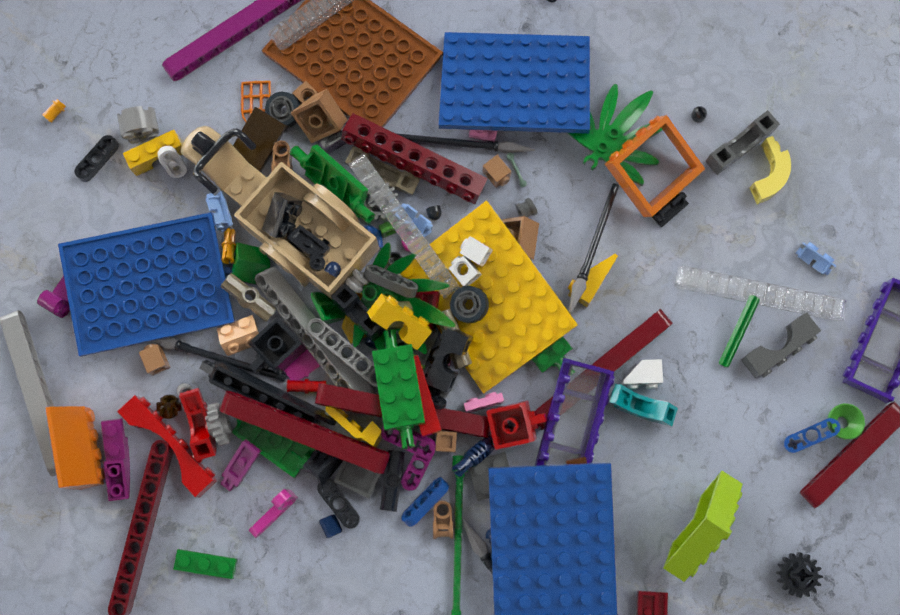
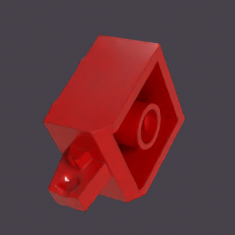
(517, 413)

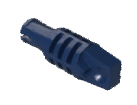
(474, 455)

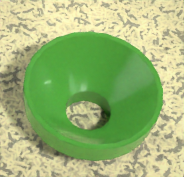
(854, 418)

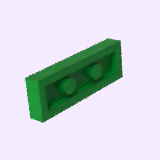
(205, 564)

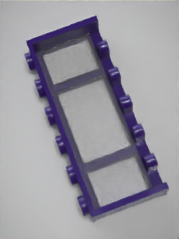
(877, 358)
(575, 413)

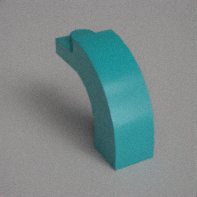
(642, 406)

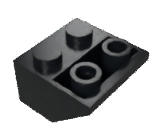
(282, 215)

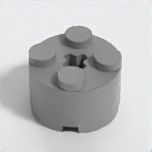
(138, 124)

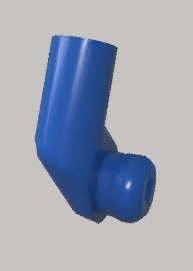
(377, 233)

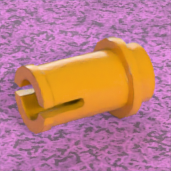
(54, 110)

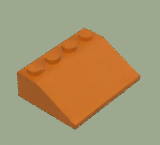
(75, 447)

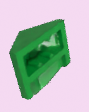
(249, 262)
(326, 308)

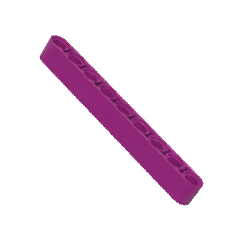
(224, 36)

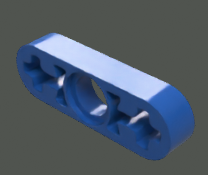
(809, 443)
(425, 502)

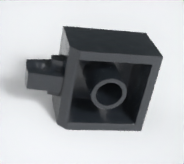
(275, 348)

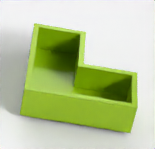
(707, 528)

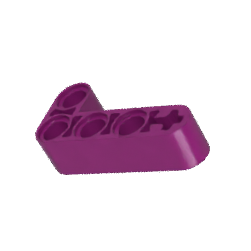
(55, 301)

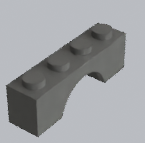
(744, 142)
(798, 332)

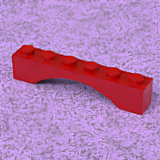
(194, 474)

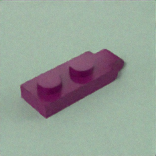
(240, 465)

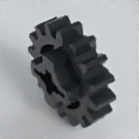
(799, 566)

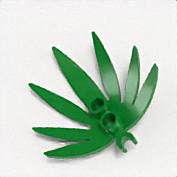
(611, 137)
(420, 308)

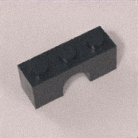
(356, 311)
(439, 374)

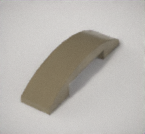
(401, 181)

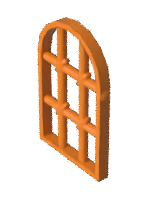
(251, 96)

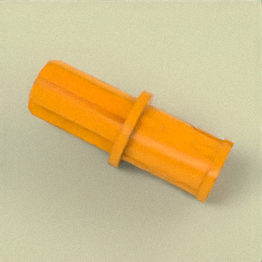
(228, 246)

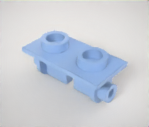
(222, 217)
(421, 222)
(822, 263)

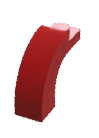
(201, 442)

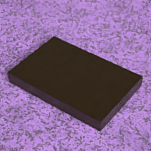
(264, 132)

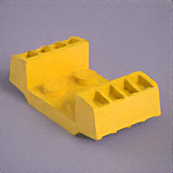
(370, 434)

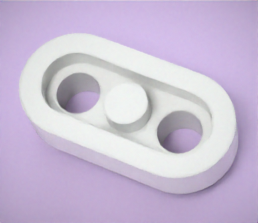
(170, 160)

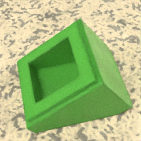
(386, 229)

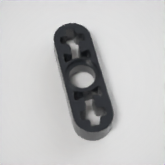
(101, 144)
(351, 512)

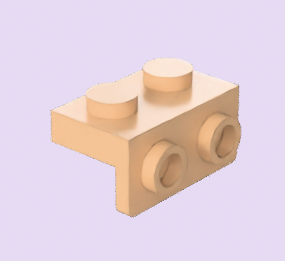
(237, 335)

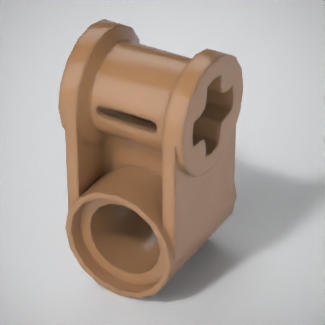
(285, 158)
(442, 522)

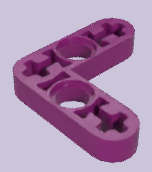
(419, 454)

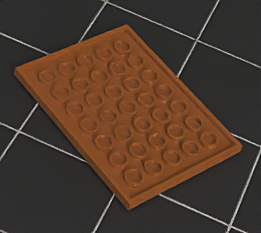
(361, 59)

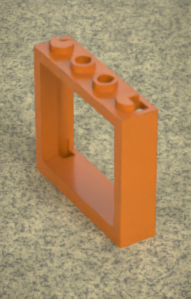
(695, 166)

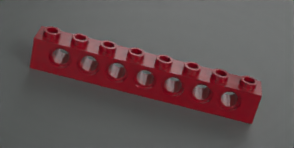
(409, 150)

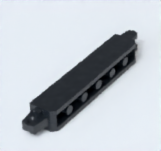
(238, 381)

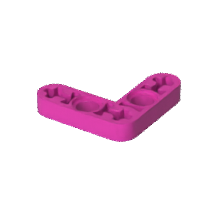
(281, 503)

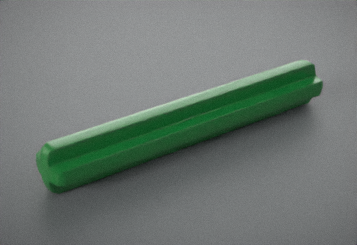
(739, 331)

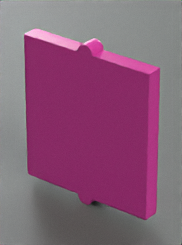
(302, 366)

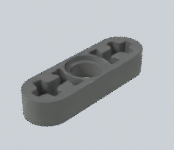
(390, 281)

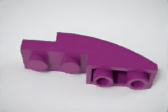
(117, 459)

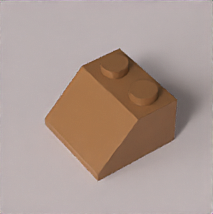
(319, 116)
(525, 232)

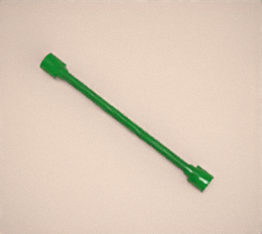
(457, 565)

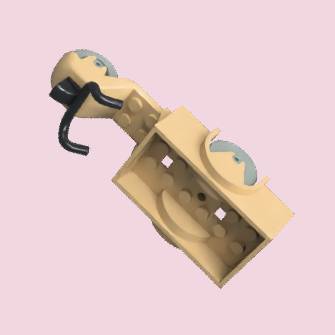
(321, 210)

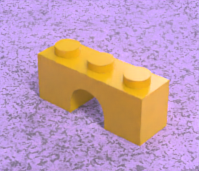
(141, 157)
(387, 311)

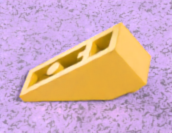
(595, 279)

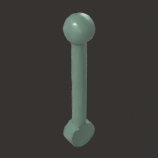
(510, 156)

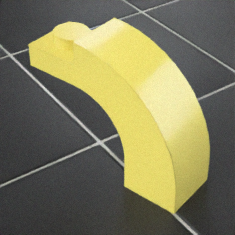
(779, 172)

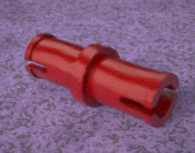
(303, 385)

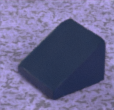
(330, 526)

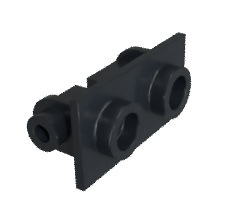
(671, 209)

